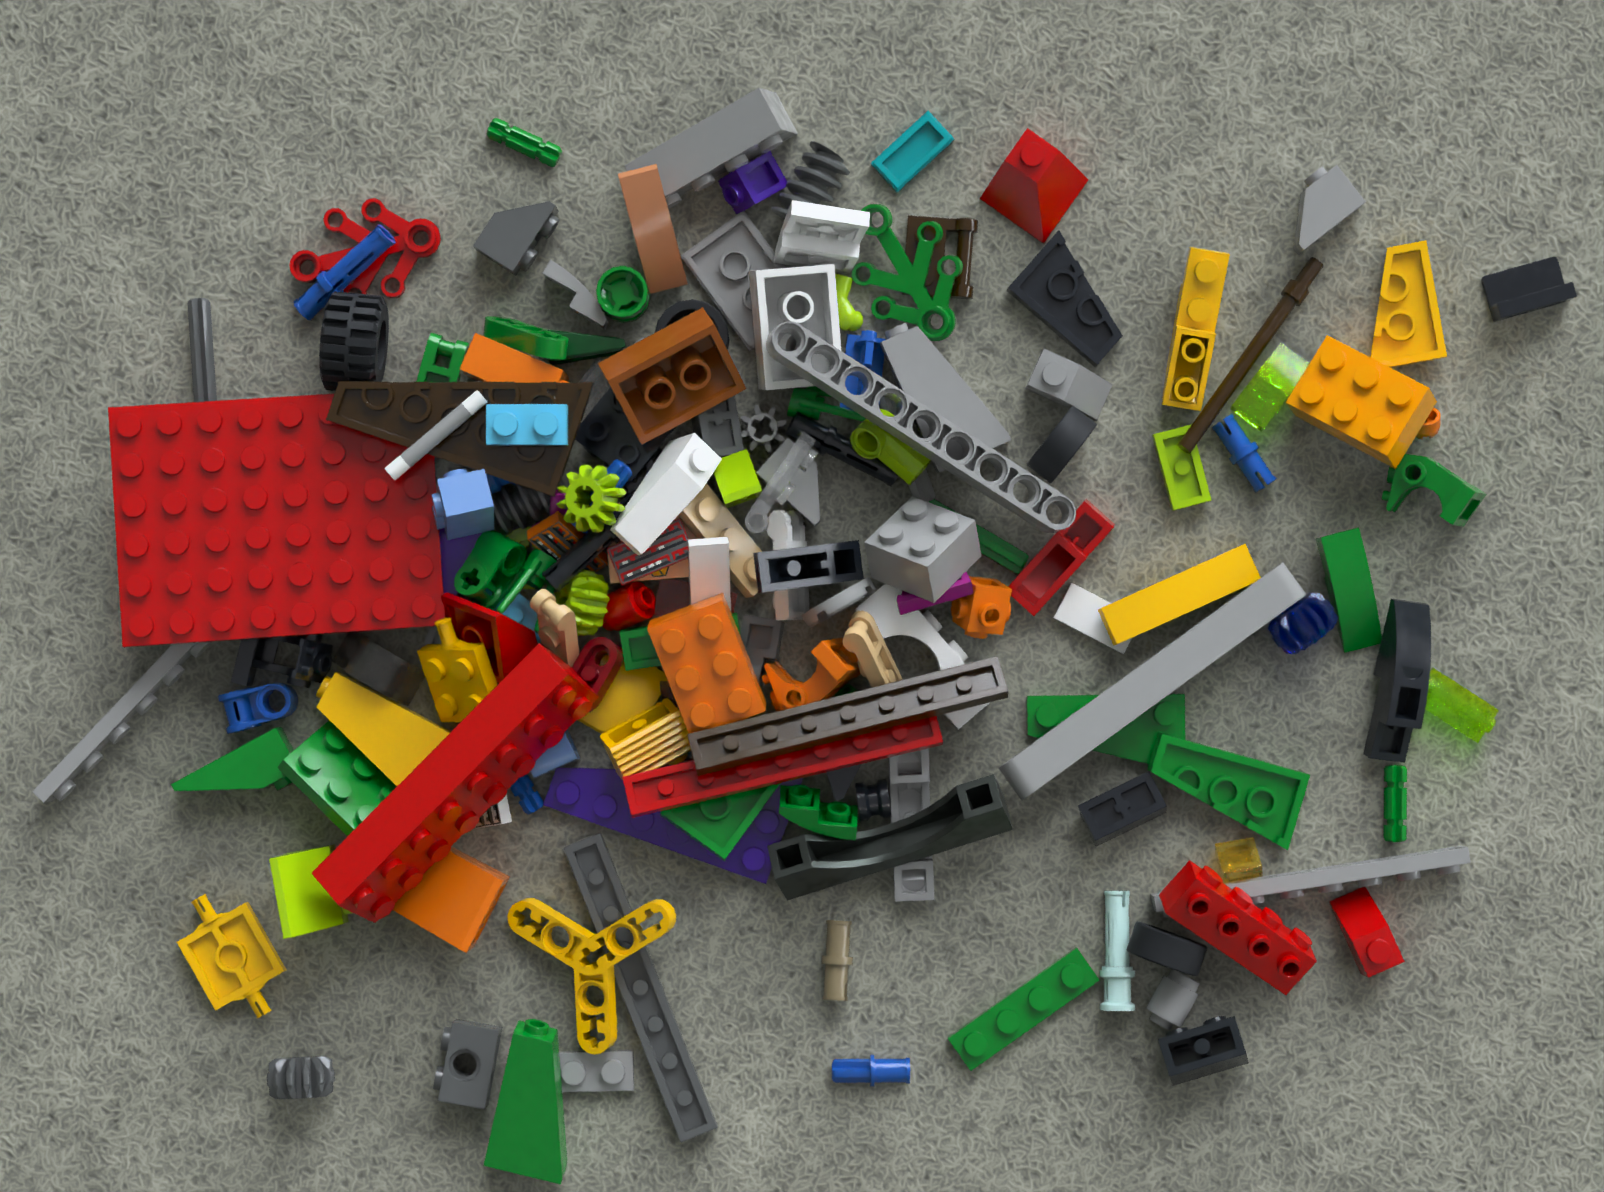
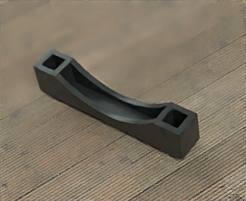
(959, 818)

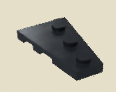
(1064, 301)

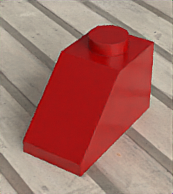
(1366, 932)

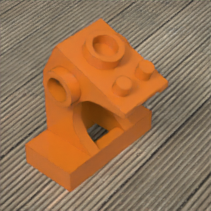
(833, 671)

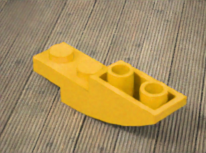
(1194, 328)

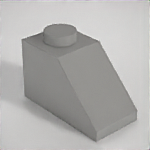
(1324, 205)
(1068, 384)
(806, 493)

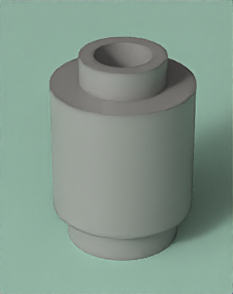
(1173, 999)

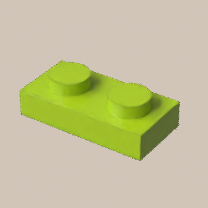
(1181, 471)

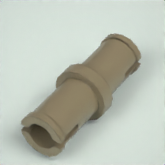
(837, 960)

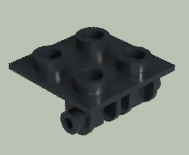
(611, 437)

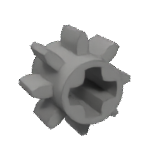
(759, 418)

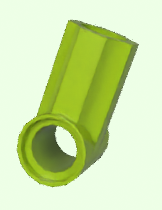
(875, 442)

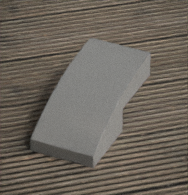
(583, 301)

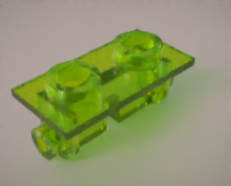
(1459, 706)

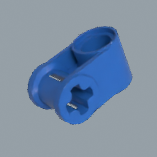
(251, 706)

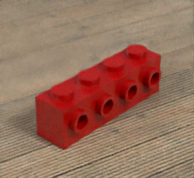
(1238, 927)

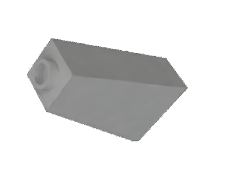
(935, 383)

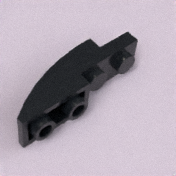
(1404, 682)

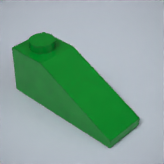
(244, 768)

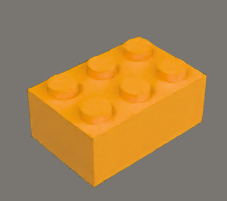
(1361, 401)

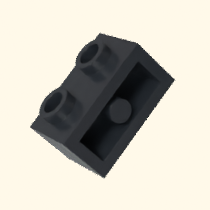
(1203, 1049)

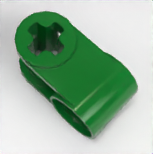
(490, 566)

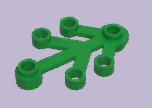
(911, 277)

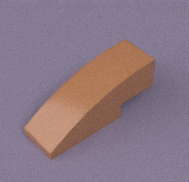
(652, 228)

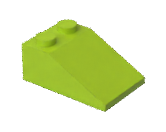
(300, 898)

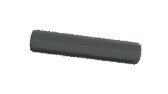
(202, 350)

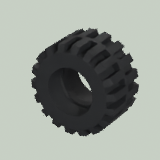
(353, 339)

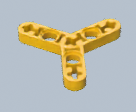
(596, 973)

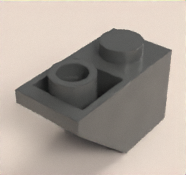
(514, 233)

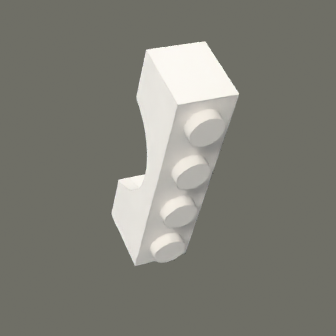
(923, 627)

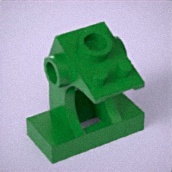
(1456, 495)

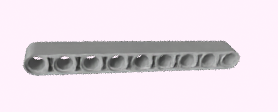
(940, 428)
(1152, 681)

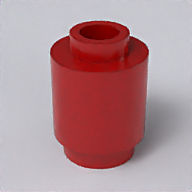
(629, 606)

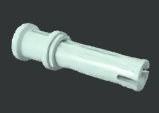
(1117, 968)

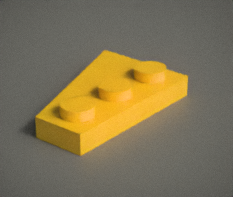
(1408, 311)

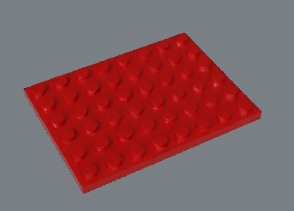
(267, 524)

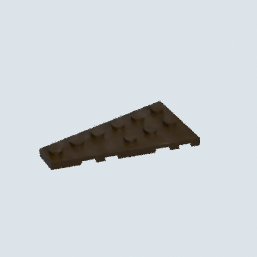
(410, 409)

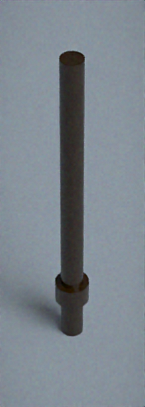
(1292, 295)

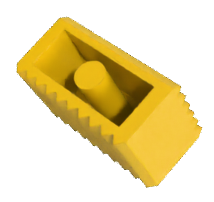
(648, 740)

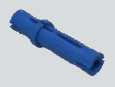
(344, 272)

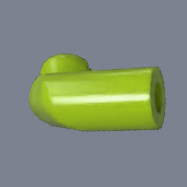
(848, 317)

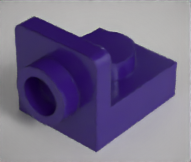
(752, 183)

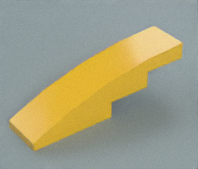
(1179, 594)

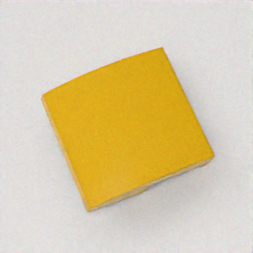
(627, 696)

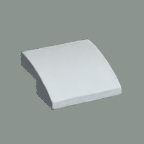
(821, 236)

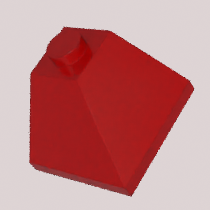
(1034, 186)
(503, 638)

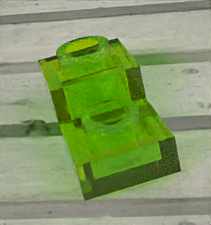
(1270, 387)

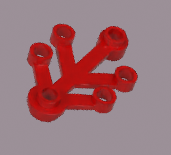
(404, 242)

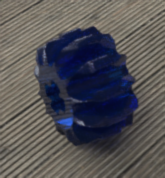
(1303, 623)

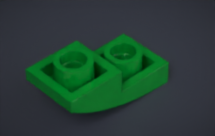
(804, 808)

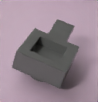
(762, 641)

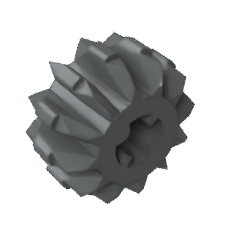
(300, 1077)

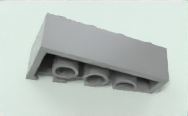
(719, 144)

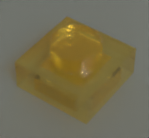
(1238, 860)

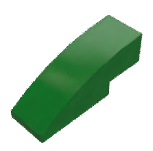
(1350, 589)

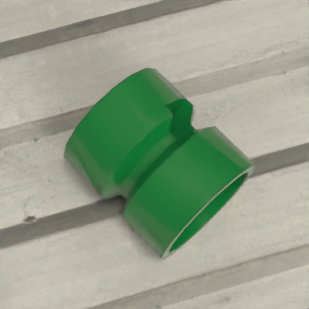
(623, 294)

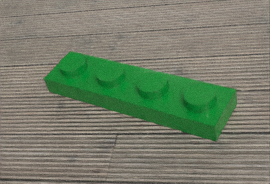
(1023, 1009)

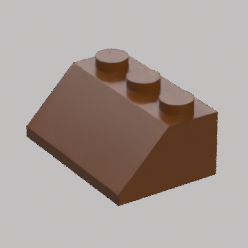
(672, 375)

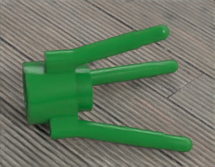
(811, 405)
(531, 575)

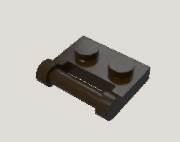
(965, 228)

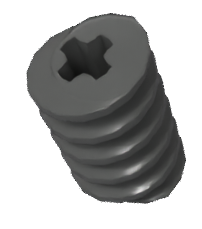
(813, 179)
(517, 507)

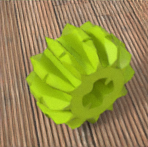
(578, 498)
(587, 599)

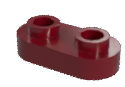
(591, 671)

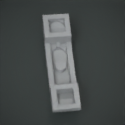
(908, 795)

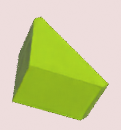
(737, 479)

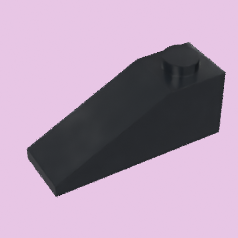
(808, 566)

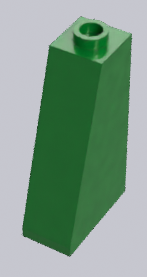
(530, 1113)

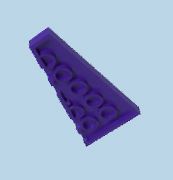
(602, 799)

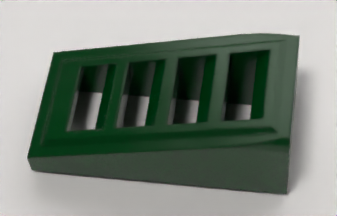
(588, 347)

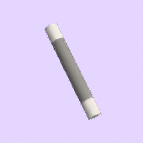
(436, 435)

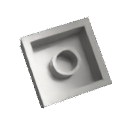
(923, 549)

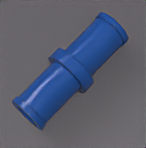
(1244, 453)

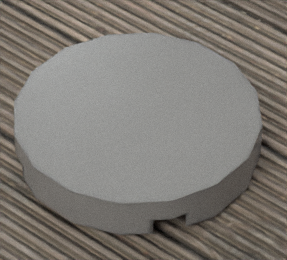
(838, 602)

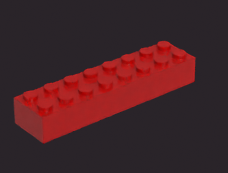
(455, 785)

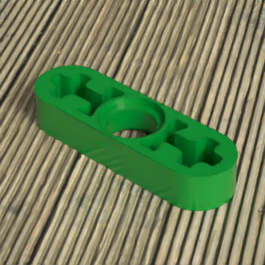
(526, 337)

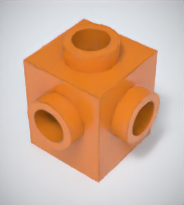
(984, 610)

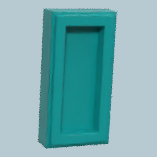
(912, 151)

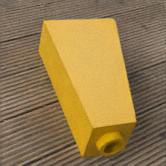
(378, 726)

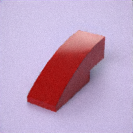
(1060, 558)

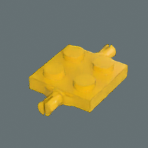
(456, 673)
(231, 956)

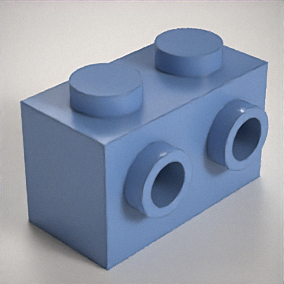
(463, 503)

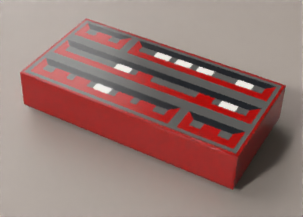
(663, 552)

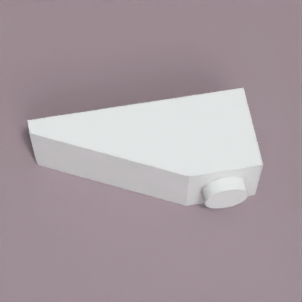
(665, 491)

